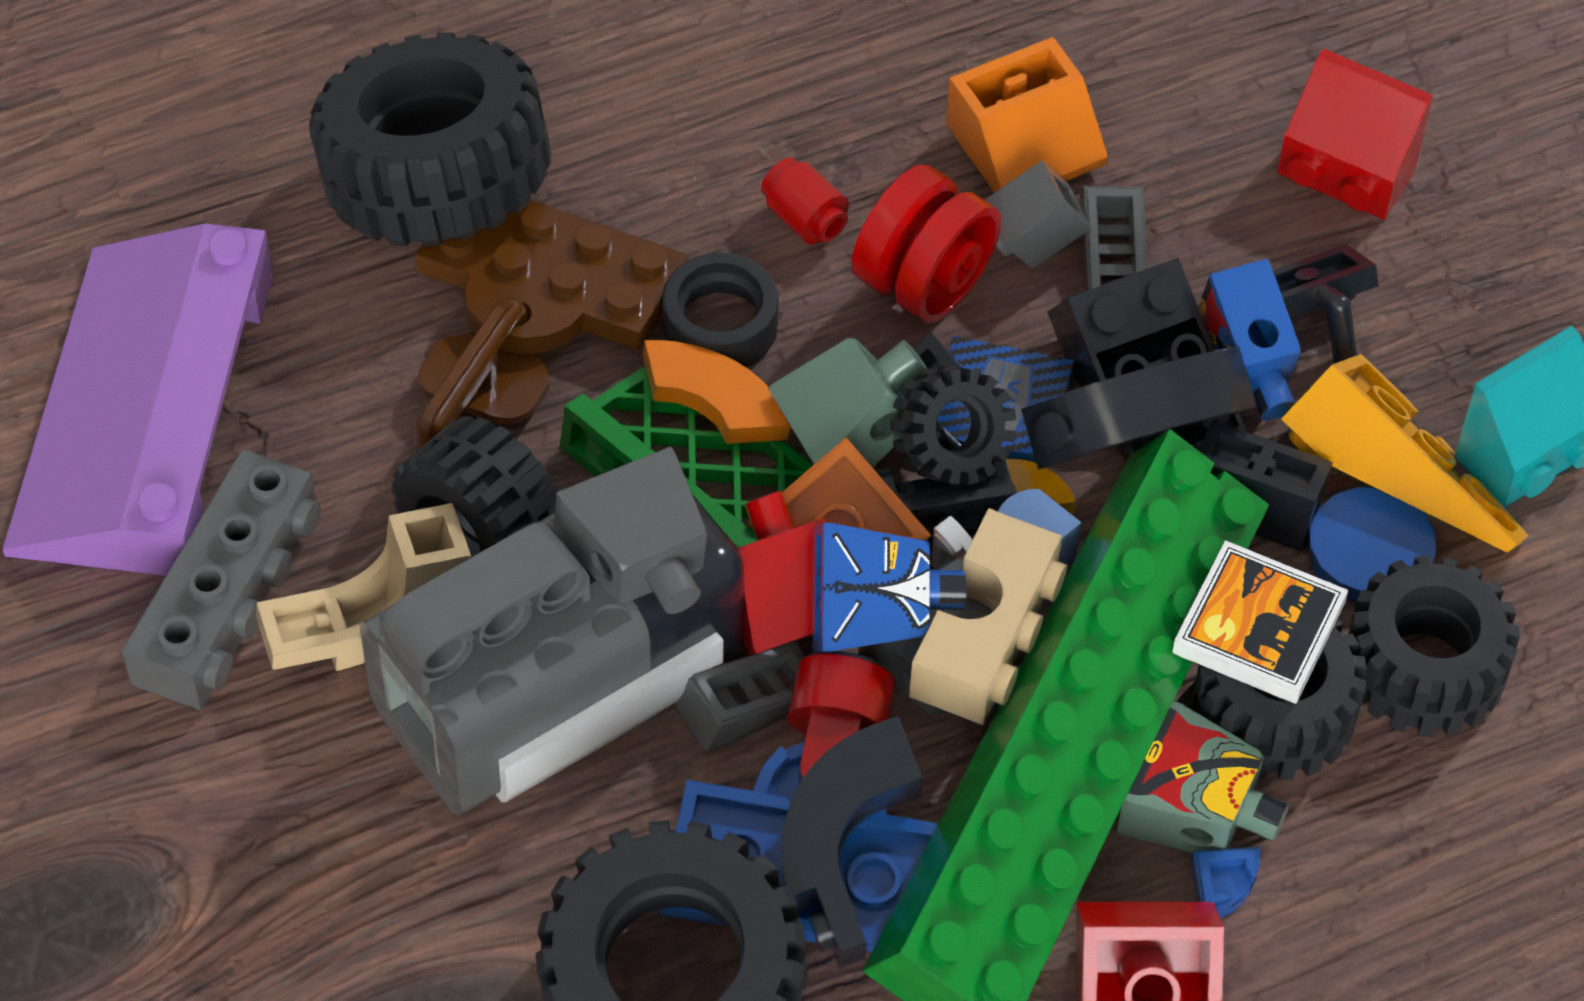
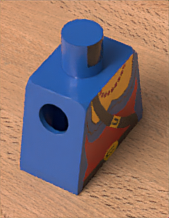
(1248, 312)

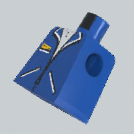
(876, 588)

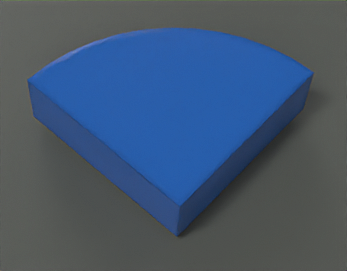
(1225, 876)

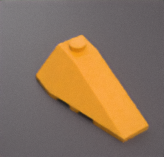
(1368, 433)

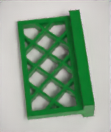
(604, 444)

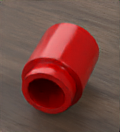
(805, 201)

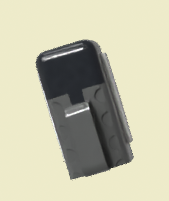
(533, 664)

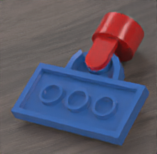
(829, 701)

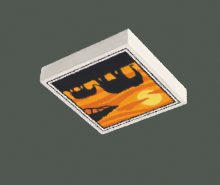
(1260, 622)

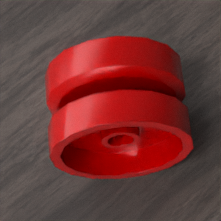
(926, 243)

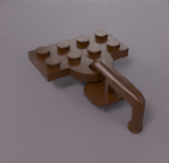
(527, 294)

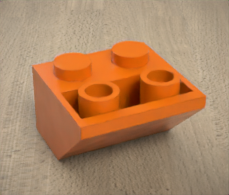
(1025, 112)

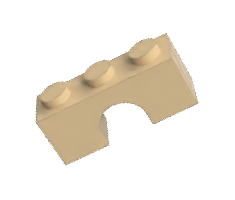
(970, 661)

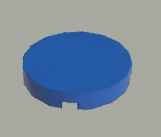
(1363, 535)

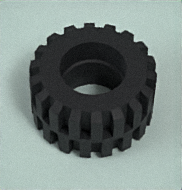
(484, 474)
(1445, 605)
(1287, 732)

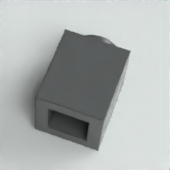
(1037, 215)

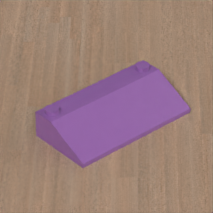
(139, 399)

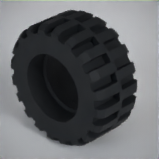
(430, 139)
(670, 873)

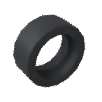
(730, 275)

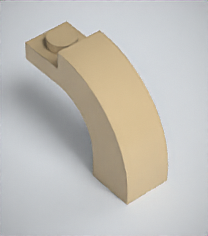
(328, 620)

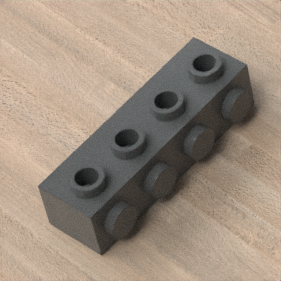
(212, 589)

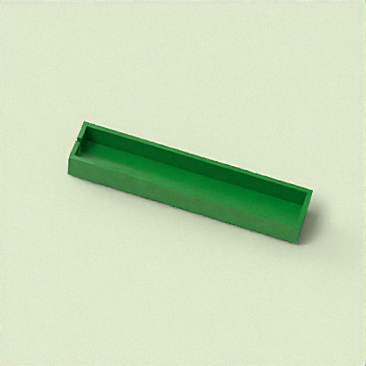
(1067, 738)

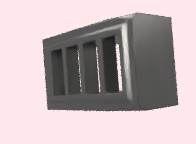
(1113, 203)
(713, 711)

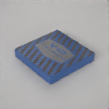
(1025, 376)

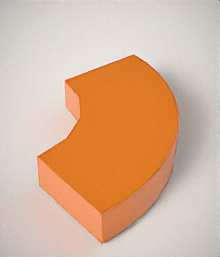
(715, 388)

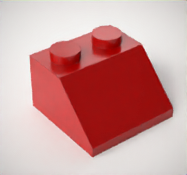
(1355, 134)
(1149, 951)

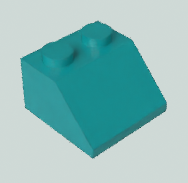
(1527, 420)

